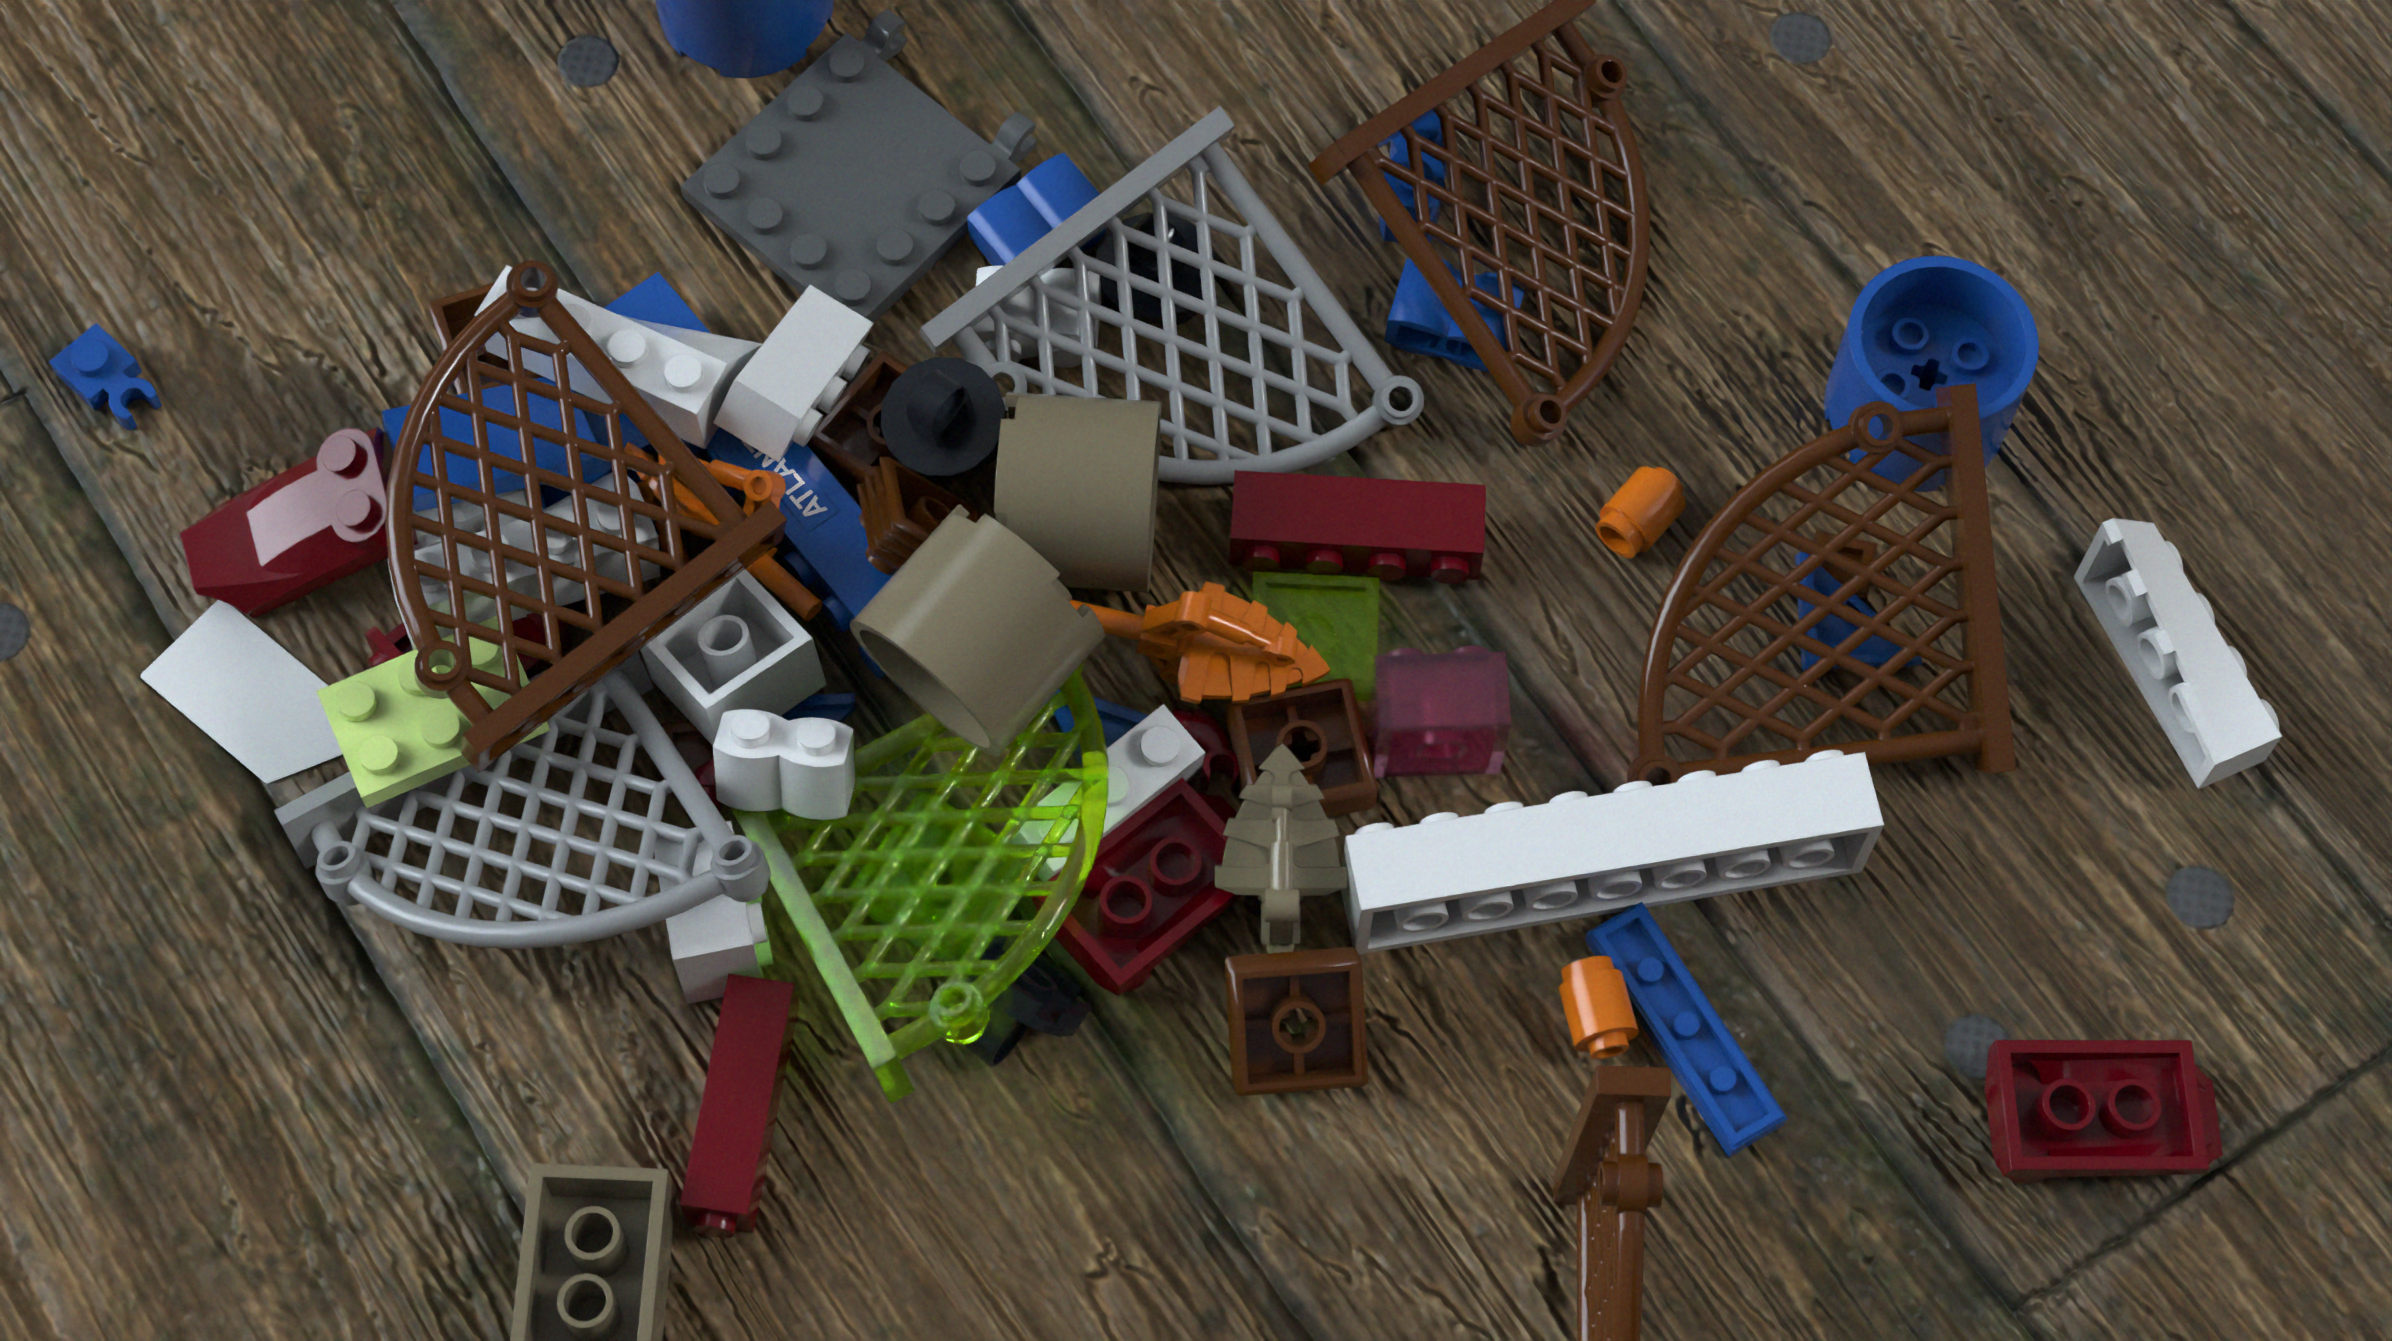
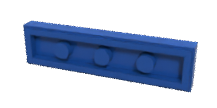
(1688, 1031)

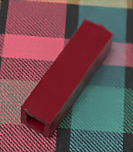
(739, 1105)

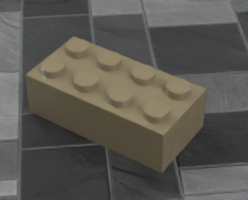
(594, 1254)

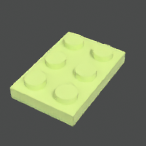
(396, 732)

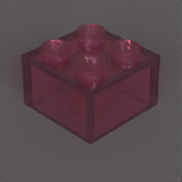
(1438, 712)

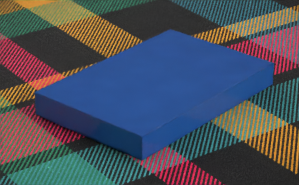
(501, 441)

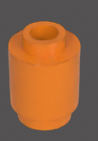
(1640, 511)
(1597, 1007)

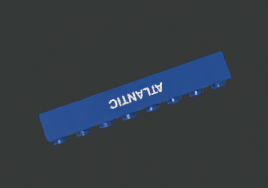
(822, 531)

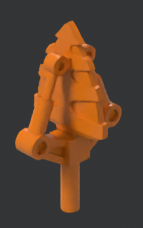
(760, 488)
(1217, 645)

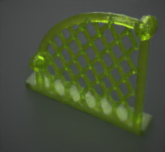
(957, 1007)

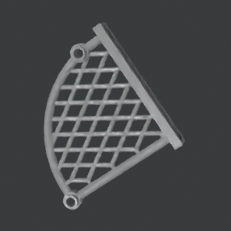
(1200, 153)
(334, 827)

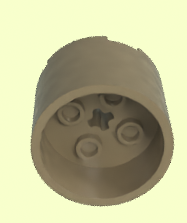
(1082, 485)
(977, 630)

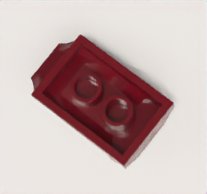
(296, 527)
(1148, 888)
(2099, 1109)

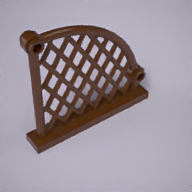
(1596, 84)
(737, 537)
(1981, 730)
(1612, 1186)

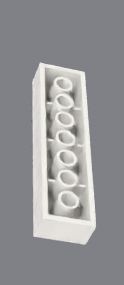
(1609, 851)

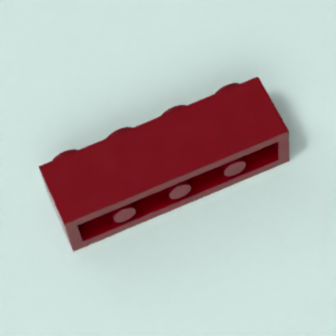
(1357, 526)

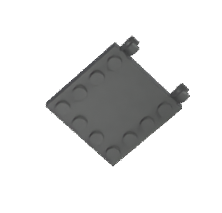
(855, 176)

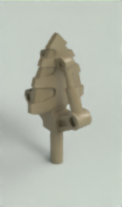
(1281, 849)

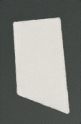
(246, 694)

